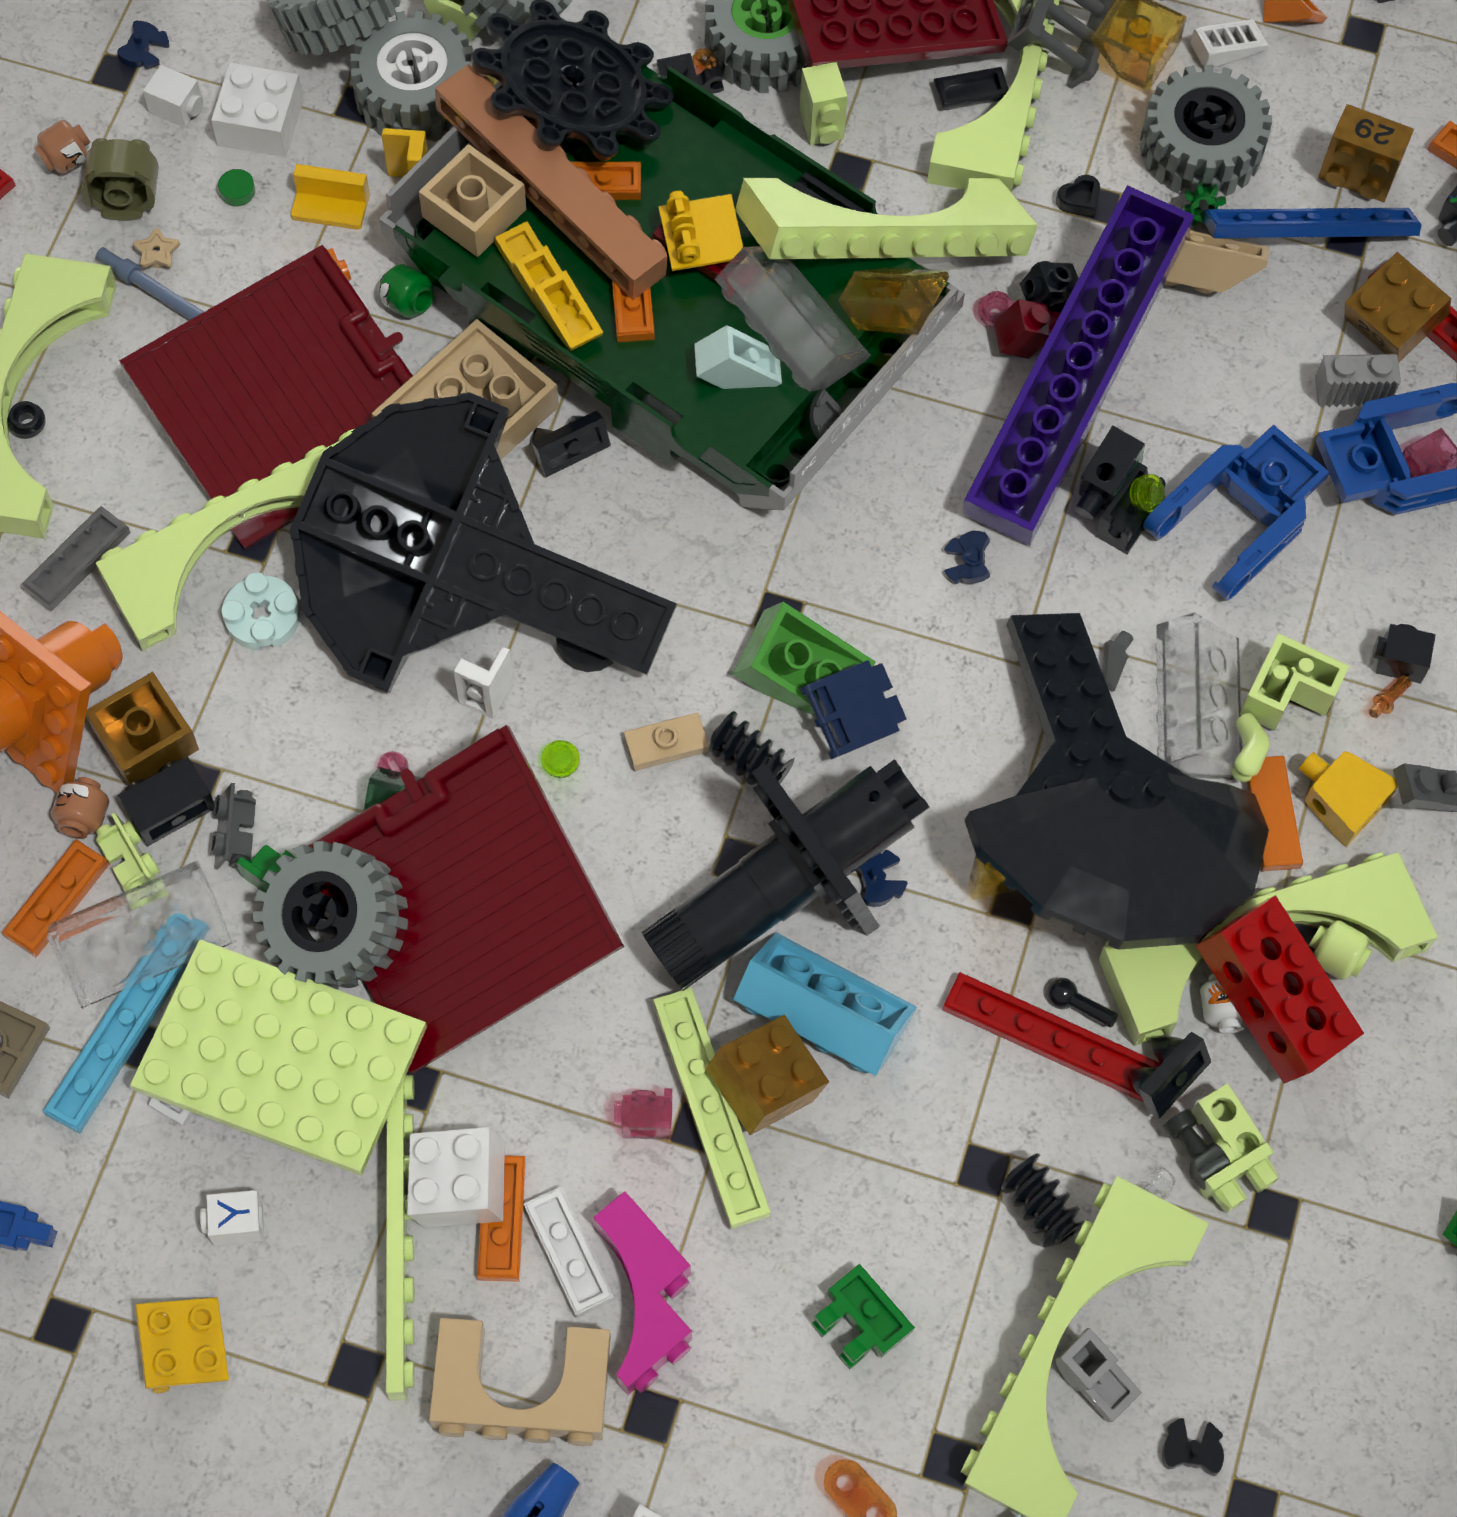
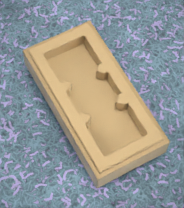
(666, 741)

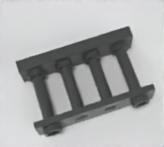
(1030, 29)

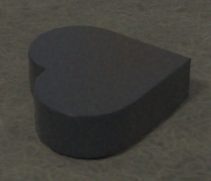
(1080, 196)

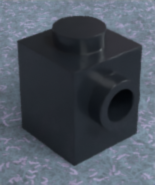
(1404, 652)

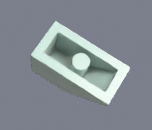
(736, 361)

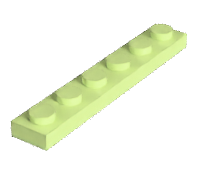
(711, 1113)

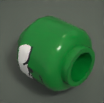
(406, 291)

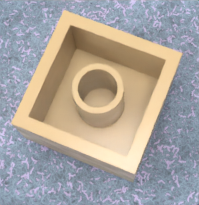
(472, 200)

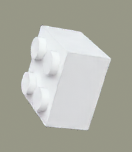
(257, 109)
(456, 1177)

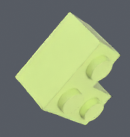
(1293, 674)

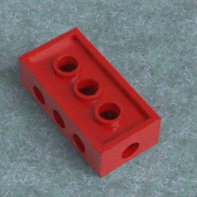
(1280, 990)

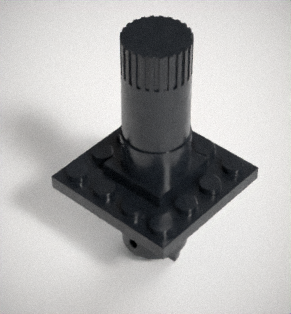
(789, 870)

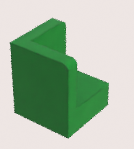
(259, 865)

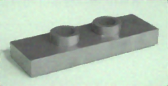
(75, 558)

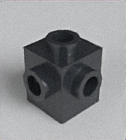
(1049, 284)

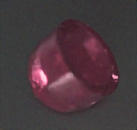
(398, 758)

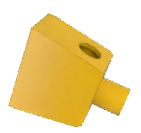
(1346, 793)

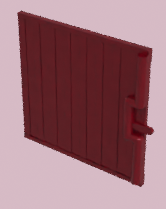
(268, 378)
(488, 891)

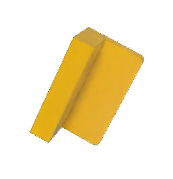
(403, 150)
(330, 196)

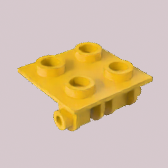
(700, 230)
(181, 1343)

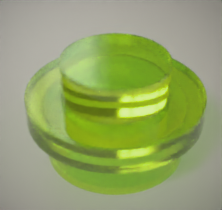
(1147, 492)
(560, 759)

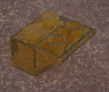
(892, 298)

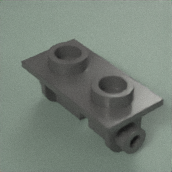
(233, 812)

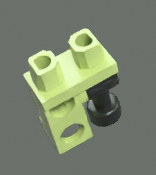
(1234, 1153)

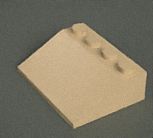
(491, 369)

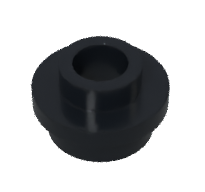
(22, 411)

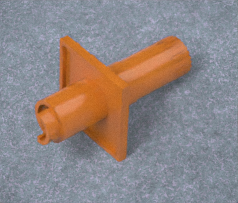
(48, 693)

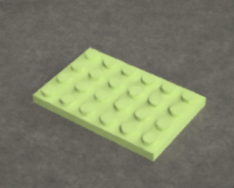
(279, 1057)

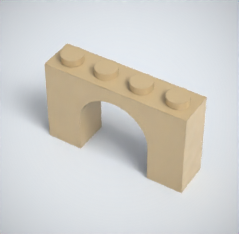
(572, 1412)

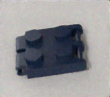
(854, 707)

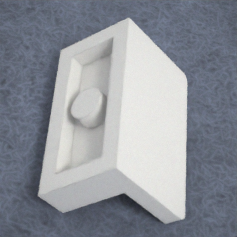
(482, 688)

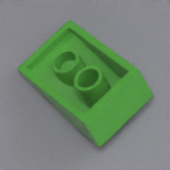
(791, 653)

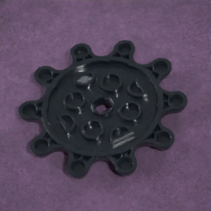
(607, 77)

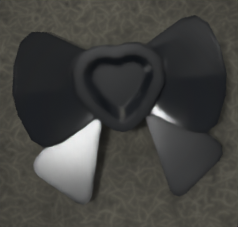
(1178, 1451)

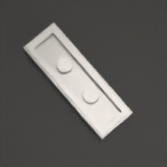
(568, 1252)

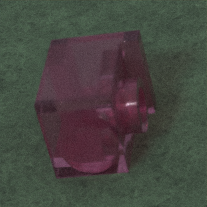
(1431, 454)
(645, 1115)

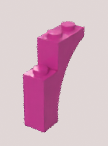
(653, 1273)

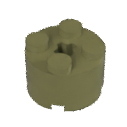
(120, 178)

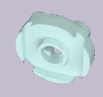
(255, 592)

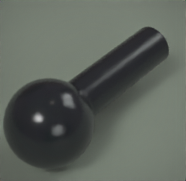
(1063, 994)

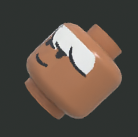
(62, 146)
(80, 808)

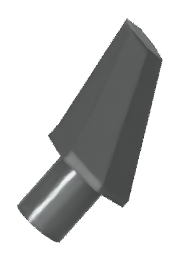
(1115, 658)

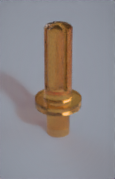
(704, 59)
(1384, 702)

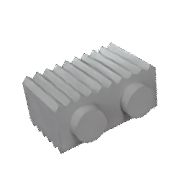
(1356, 379)

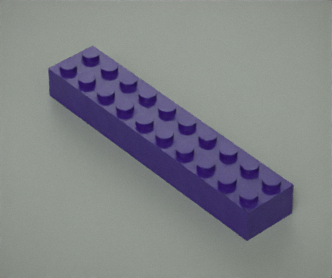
(1077, 365)

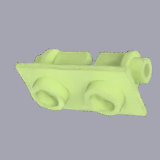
(122, 842)

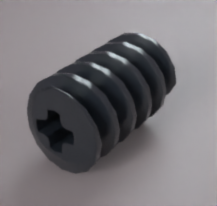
(744, 751)
(1042, 1202)

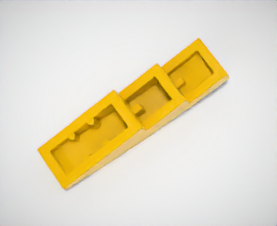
(548, 286)

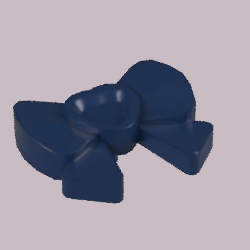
(136, 50)
(972, 548)
(879, 890)

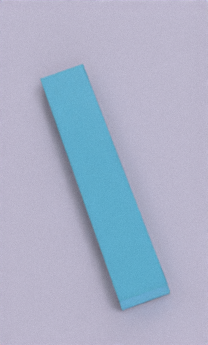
(109, 1050)

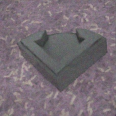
(823, 413)

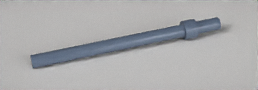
(131, 273)

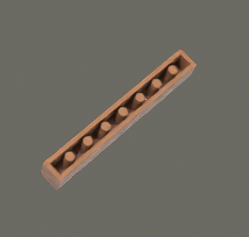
(554, 184)

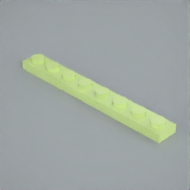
(399, 1249)

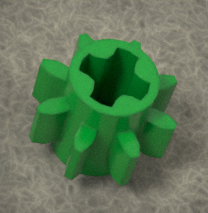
(1201, 194)

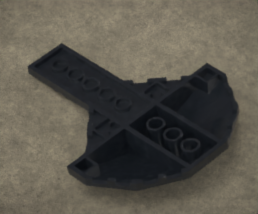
(424, 540)
(1105, 824)

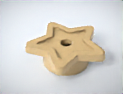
(160, 258)

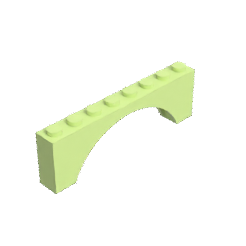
(996, 139)
(798, 226)
(46, 303)
(152, 572)
(1369, 897)
(1127, 1237)

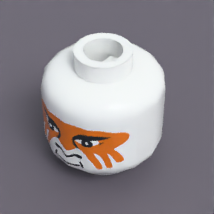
(1218, 1008)

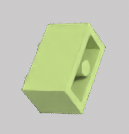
(823, 103)

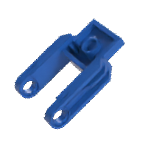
(1369, 461)
(1266, 479)

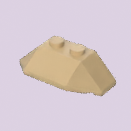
(1216, 263)

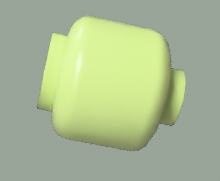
(1341, 949)

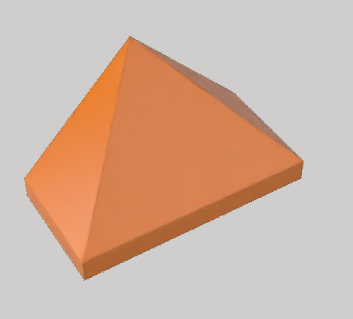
(1292, 12)

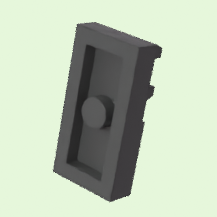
(1427, 787)

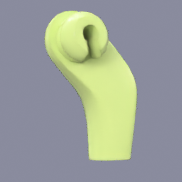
(1254, 750)

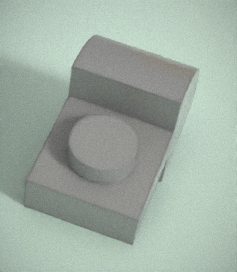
(1093, 1371)

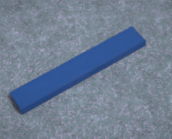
(1311, 222)

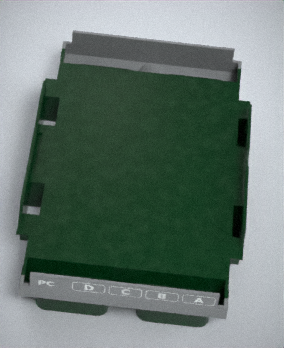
(653, 384)

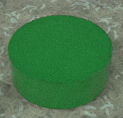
(236, 187)

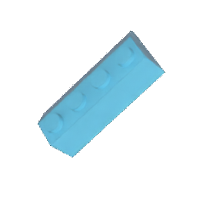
(824, 1003)

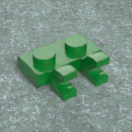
(871, 1313)

